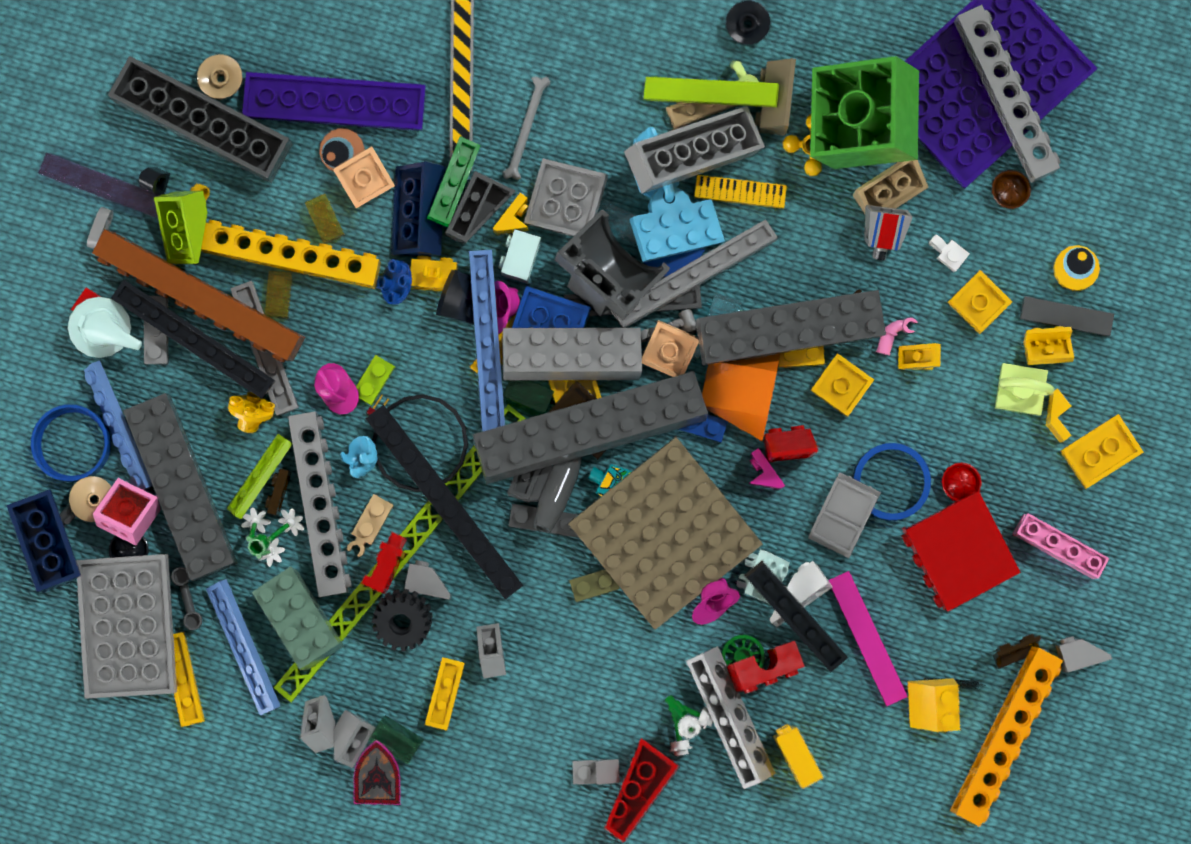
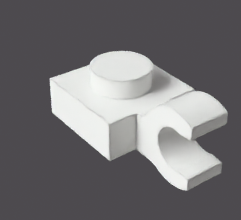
(950, 254)

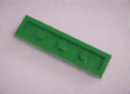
(453, 181)

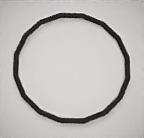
(450, 477)

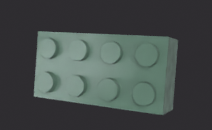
(298, 619)

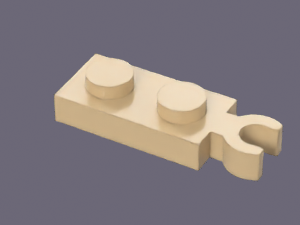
(370, 523)

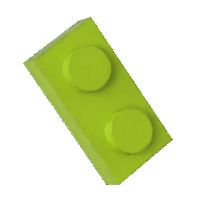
(374, 379)

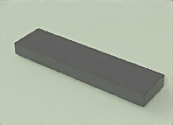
(1067, 316)

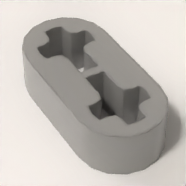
(102, 221)

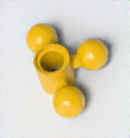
(792, 144)

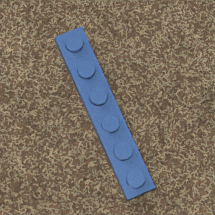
(115, 420)
(243, 647)

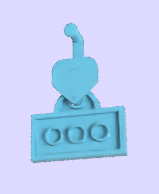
(673, 226)

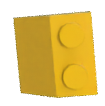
(934, 705)

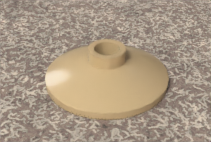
(215, 67)
(80, 496)

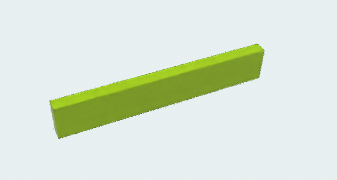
(711, 91)

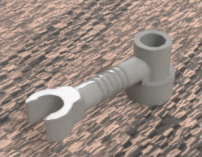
(685, 322)

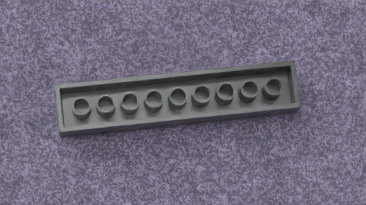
(590, 427)

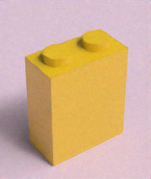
(797, 755)

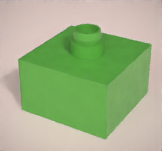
(865, 113)

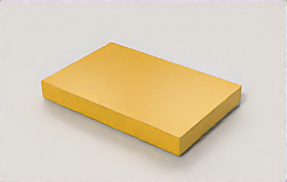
(1101, 451)

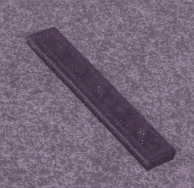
(98, 184)

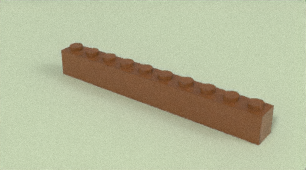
(198, 295)

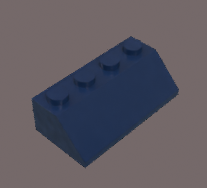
(413, 197)
(44, 541)

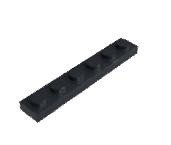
(796, 616)

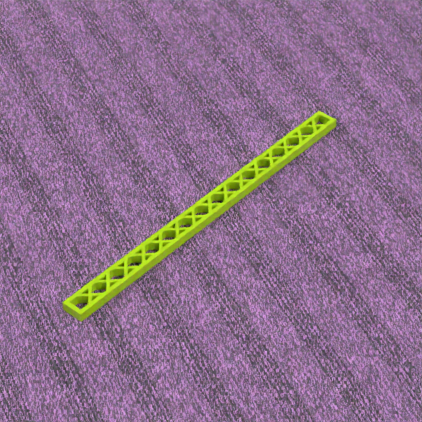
(410, 553)

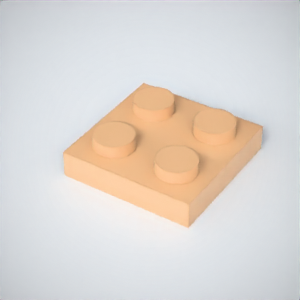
(363, 177)
(669, 349)

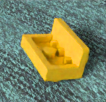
(1048, 345)

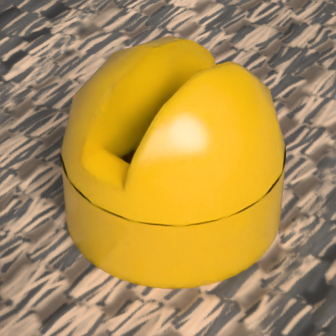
(200, 187)

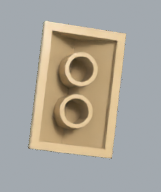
(892, 186)

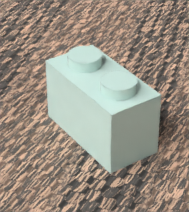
(520, 256)

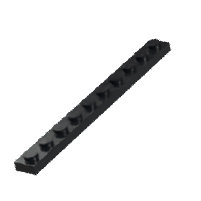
(444, 502)

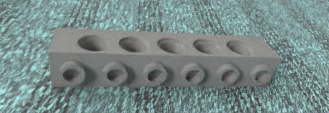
(730, 718)

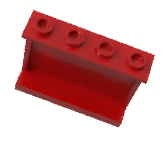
(960, 551)

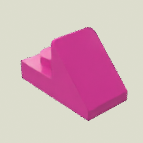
(768, 477)

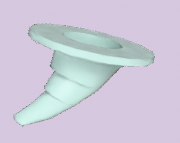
(101, 328)

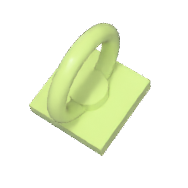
(1022, 389)

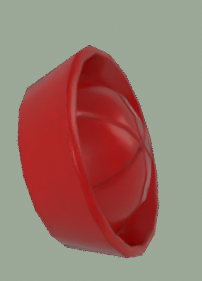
(959, 480)

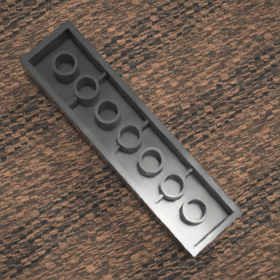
(200, 119)
(790, 327)
(180, 487)

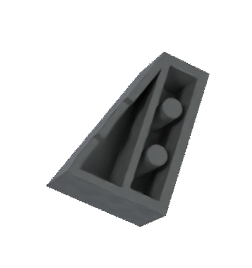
(478, 203)

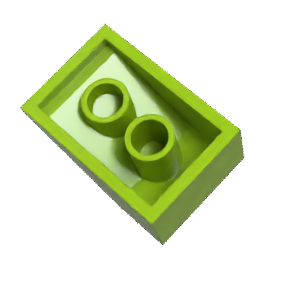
(182, 225)

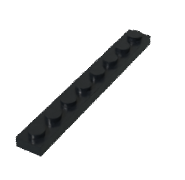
(193, 339)

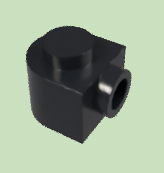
(149, 180)

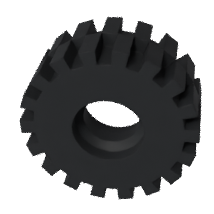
(407, 605)

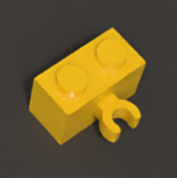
(431, 274)

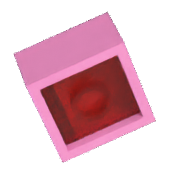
(126, 511)

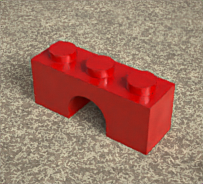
(783, 661)

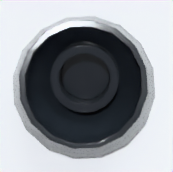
(122, 548)

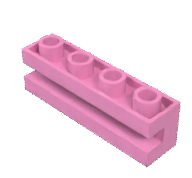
(1060, 546)

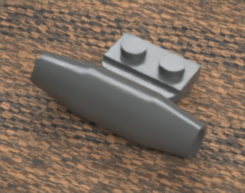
(548, 486)

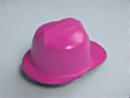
(506, 303)
(336, 389)
(715, 600)

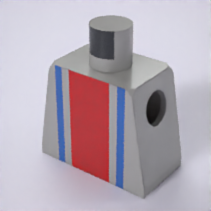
(885, 229)

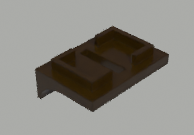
(1010, 654)

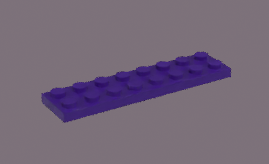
(334, 101)

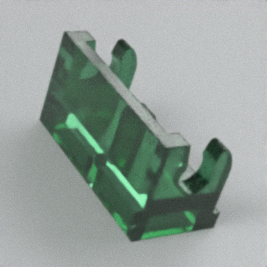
(528, 396)
(397, 739)

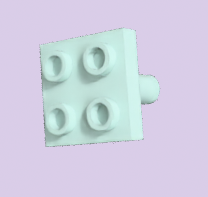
(776, 564)

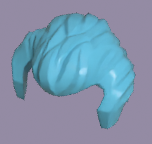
(360, 456)

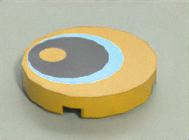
(1076, 268)

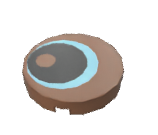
(339, 147)

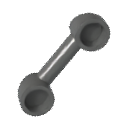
(181, 578)

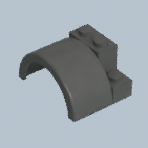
(604, 271)

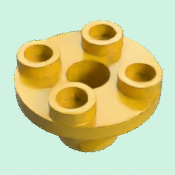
(250, 411)

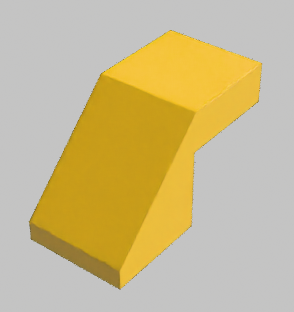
(1056, 406)

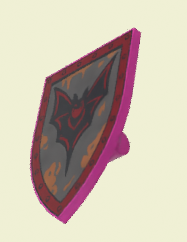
(377, 777)

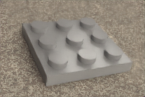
(564, 197)

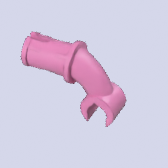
(886, 342)

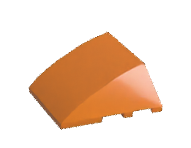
(742, 391)

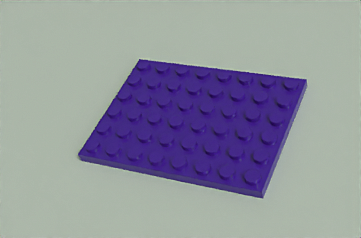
(954, 108)

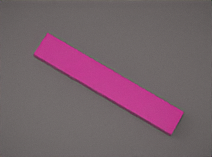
(867, 638)

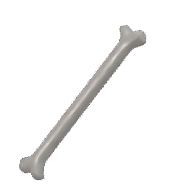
(512, 170)

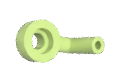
(742, 76)

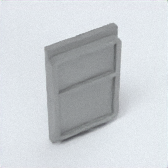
(844, 515)

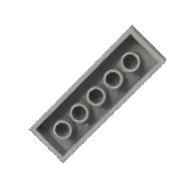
(694, 149)
(571, 353)

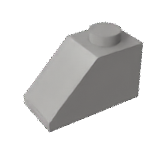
(425, 581)
(491, 651)
(1079, 654)
(318, 724)
(350, 737)

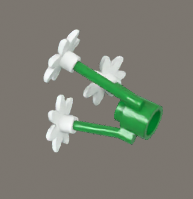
(261, 544)

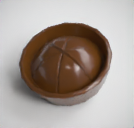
(1011, 189)

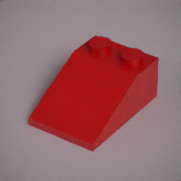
(789, 445)

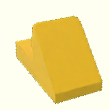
(508, 221)
(919, 356)

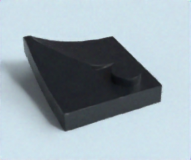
(457, 298)

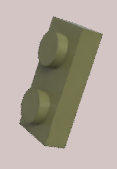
(593, 585)

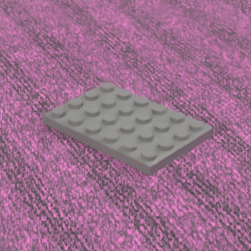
(126, 626)

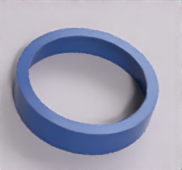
(45, 420)
(927, 479)

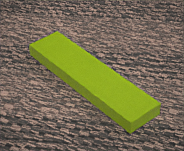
(259, 476)

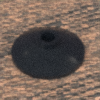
(753, 13)

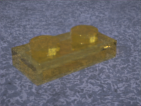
(324, 218)
(278, 294)

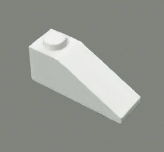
(806, 586)

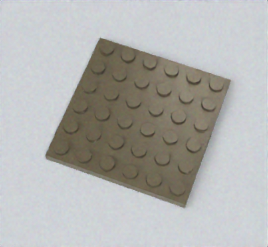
(665, 533)

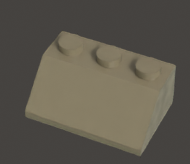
(776, 119)

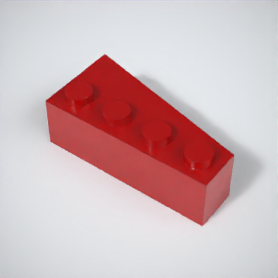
(643, 784)

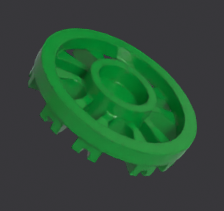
(743, 652)

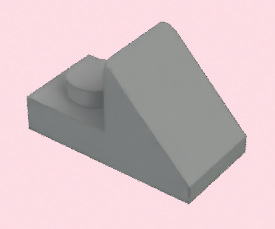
(596, 771)

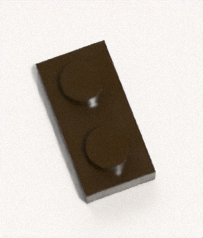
(280, 483)

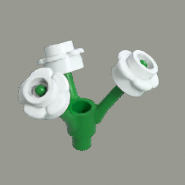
(687, 726)

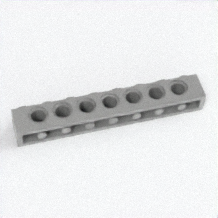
(975, 45)
(299, 426)

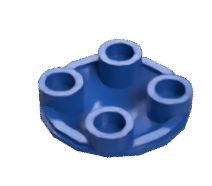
(395, 282)

